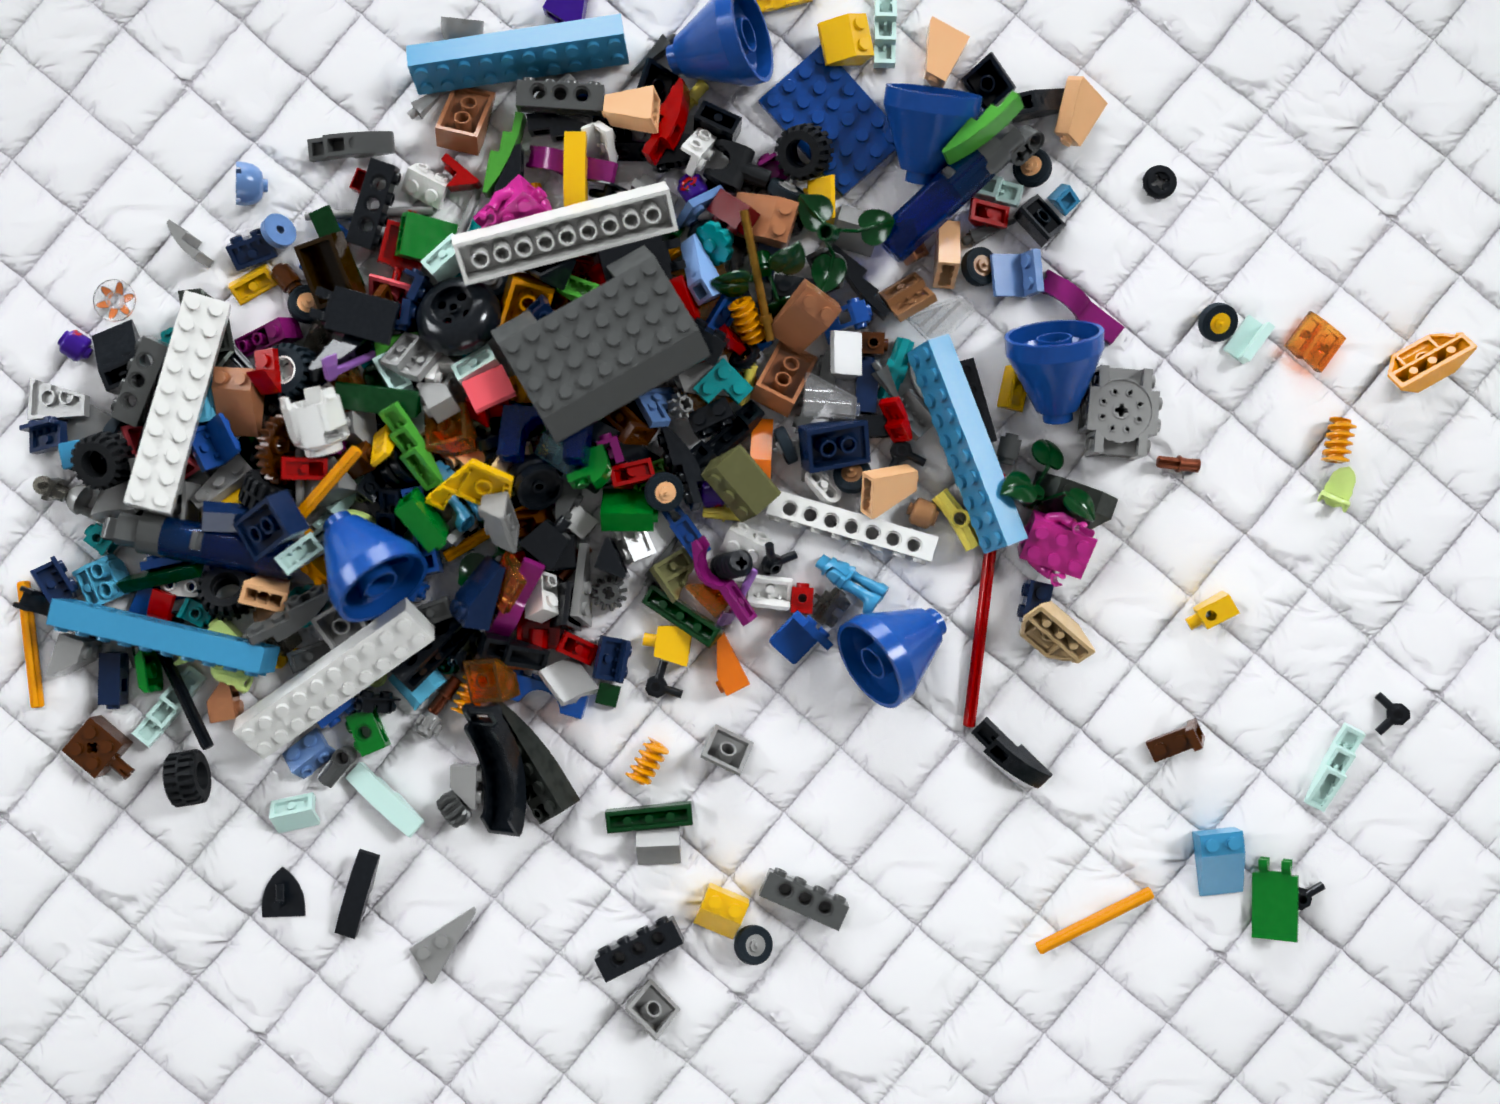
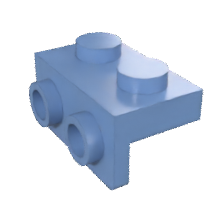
(308, 754)

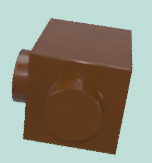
(874, 344)

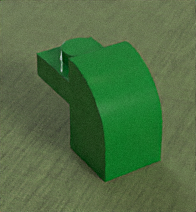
(596, 473)

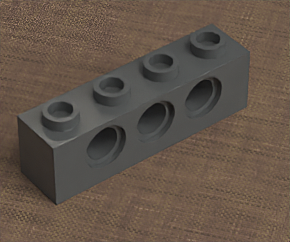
(549, 104)
(144, 395)
(832, 917)

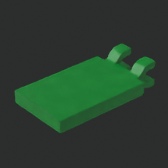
(1275, 902)

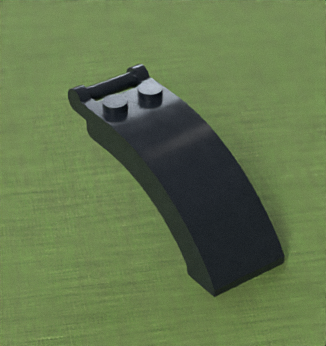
(501, 769)

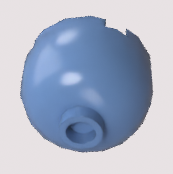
(249, 184)

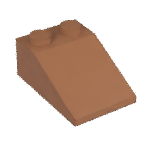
(465, 120)
(775, 220)
(805, 316)
(783, 379)
(238, 400)

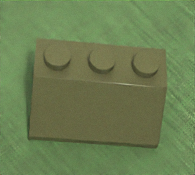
(740, 483)

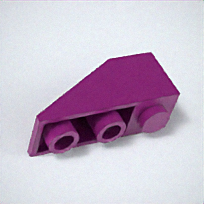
(269, 335)

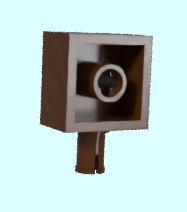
(99, 758)

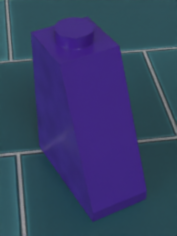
(565, 10)

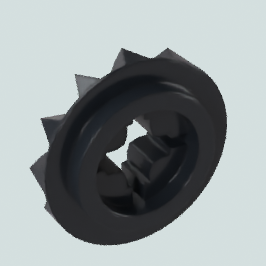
(1162, 173)
(739, 362)

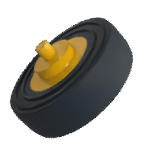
(1218, 322)

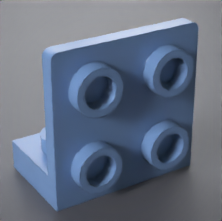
(1017, 274)

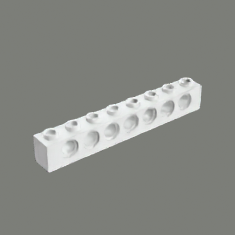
(926, 542)

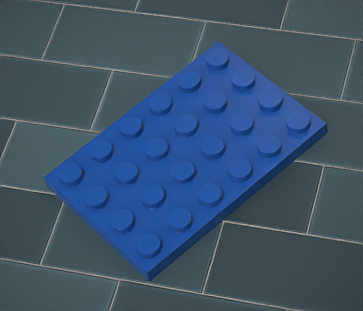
(842, 108)

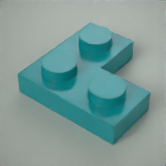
(723, 377)

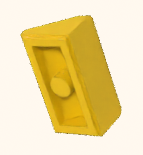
(252, 284)
(1011, 393)

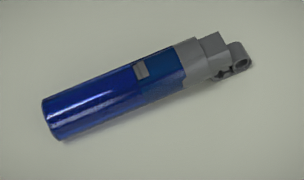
(956, 186)
(186, 542)

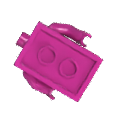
(513, 202)
(1057, 544)

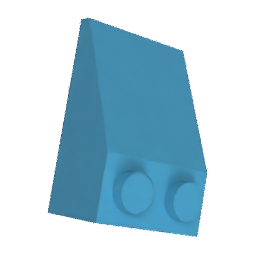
(1219, 860)

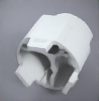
(317, 422)

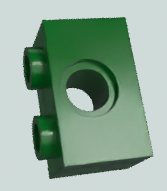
(378, 737)

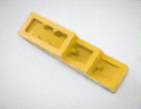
(575, 167)

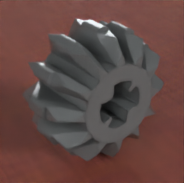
(615, 589)
(453, 809)

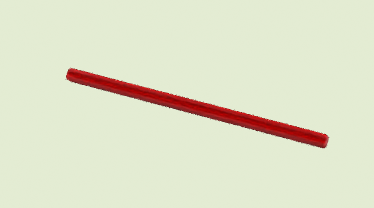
(979, 639)

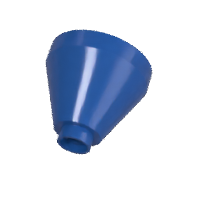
(724, 45)
(924, 123)
(1055, 364)
(368, 567)
(890, 651)

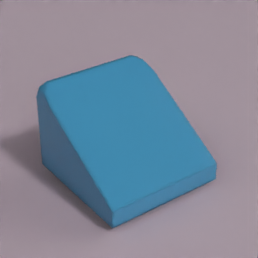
(1064, 198)
(65, 453)

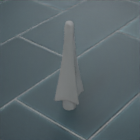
(423, 105)

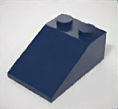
(833, 445)
(270, 525)
(478, 595)

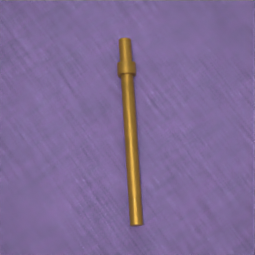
(765, 317)

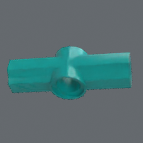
(897, 364)

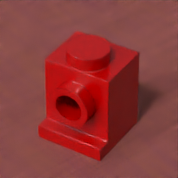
(802, 607)

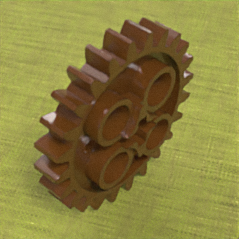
(274, 445)

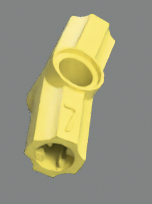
(949, 507)

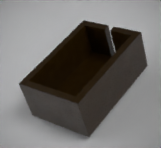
(328, 263)

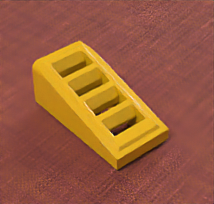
(381, 446)

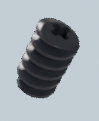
(731, 564)

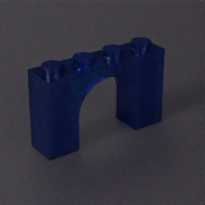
(519, 422)

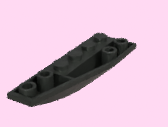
(546, 784)

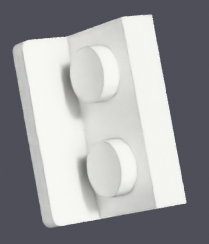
(633, 545)

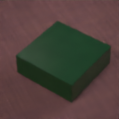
(608, 694)

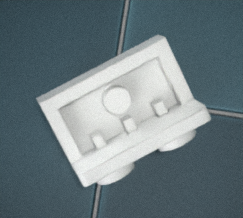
(600, 141)
(700, 148)
(425, 185)
(747, 539)
(770, 593)

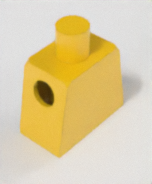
(1221, 609)
(670, 644)

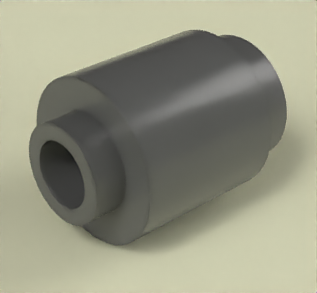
(1008, 448)

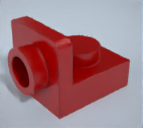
(735, 342)

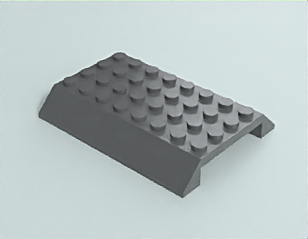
(603, 346)

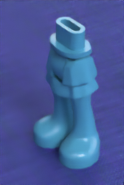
(464, 518)
(843, 574)

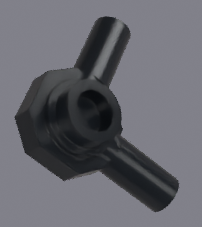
(902, 451)
(772, 562)
(657, 685)
(1395, 713)
(1306, 895)

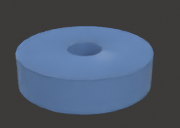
(270, 234)

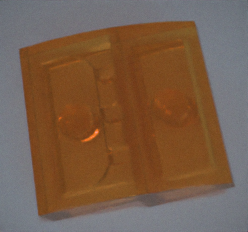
(1315, 341)
(512, 583)

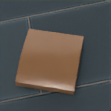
(907, 296)

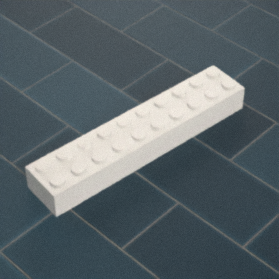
(564, 233)
(177, 404)
(334, 678)

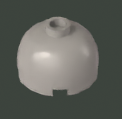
(458, 27)

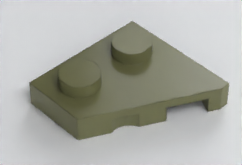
(673, 573)

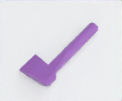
(332, 369)
(727, 616)

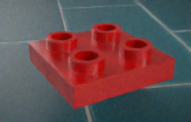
(538, 633)

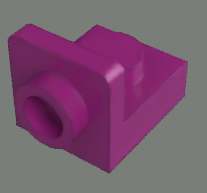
(768, 162)
(614, 449)

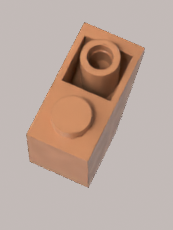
(224, 703)

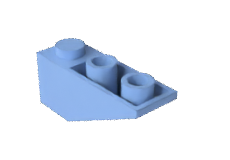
(699, 271)

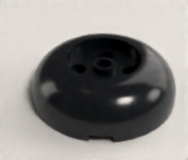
(452, 301)

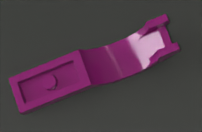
(552, 159)
(1080, 305)
(728, 588)
(505, 623)

